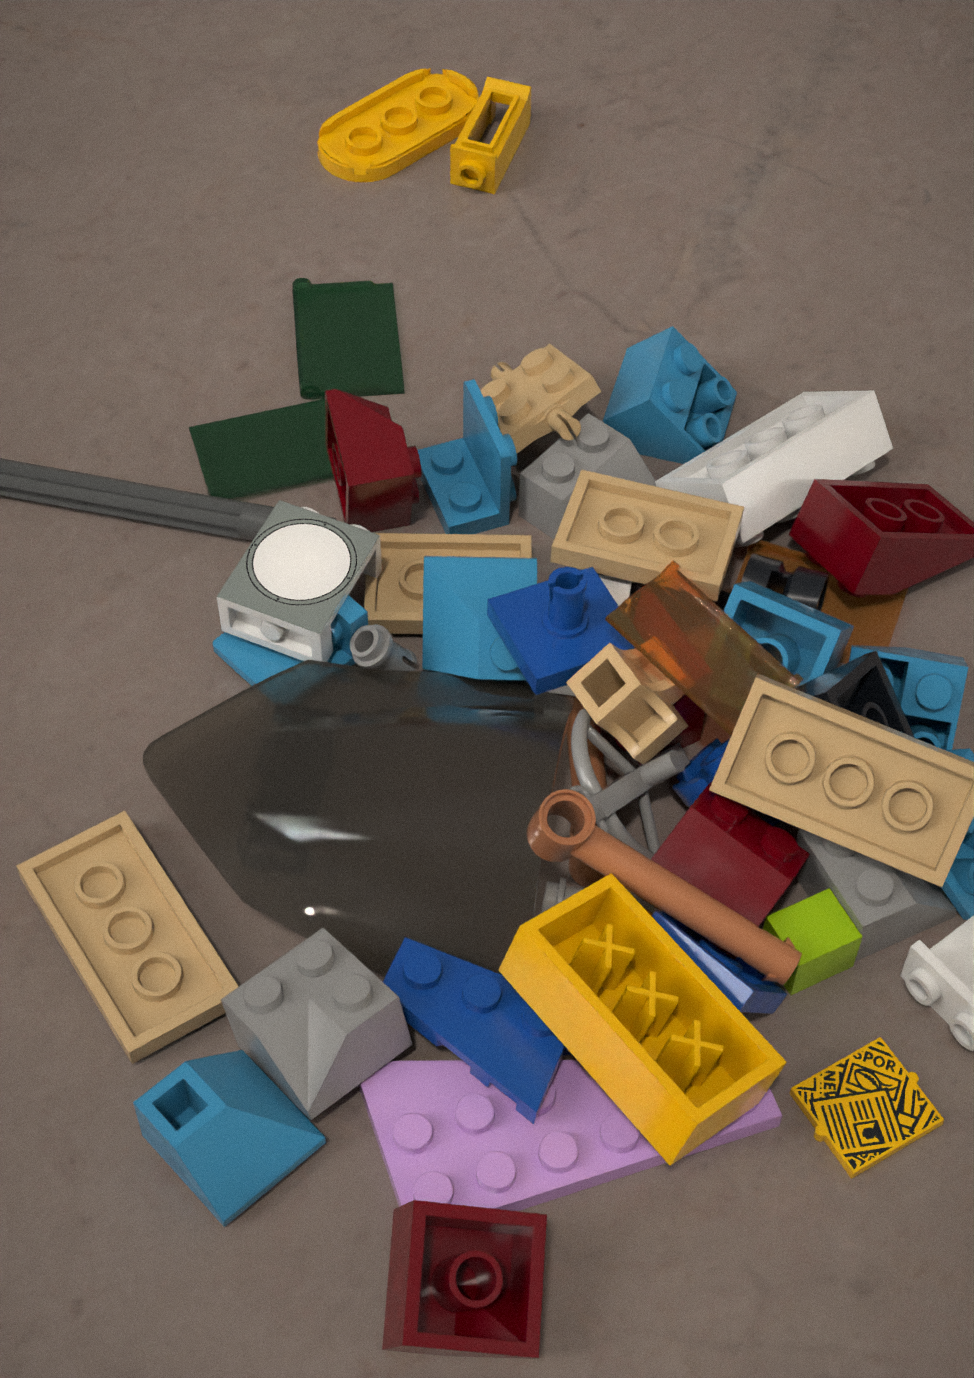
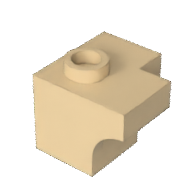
(630, 700)

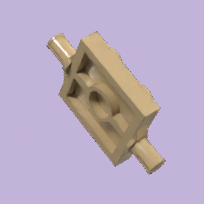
(540, 396)

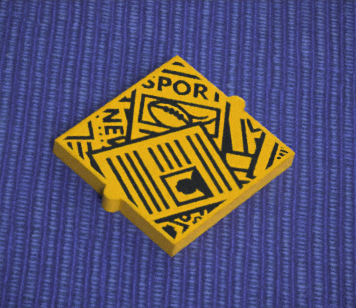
(866, 1107)

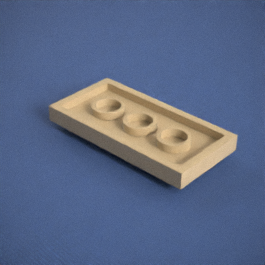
(848, 780)
(128, 935)

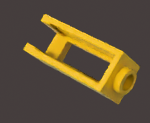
(482, 164)

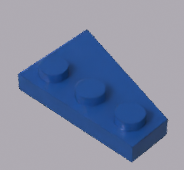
(477, 1020)

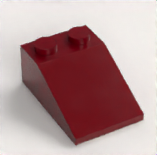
(881, 534)

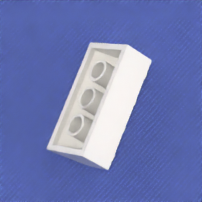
(781, 454)

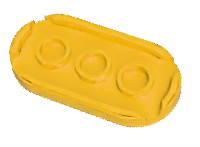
(396, 125)

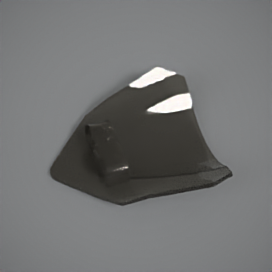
(372, 803)

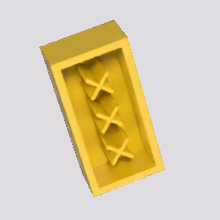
(640, 1017)

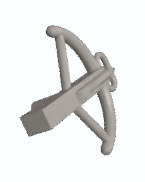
(620, 792)

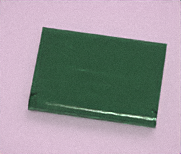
(346, 338)
(263, 450)

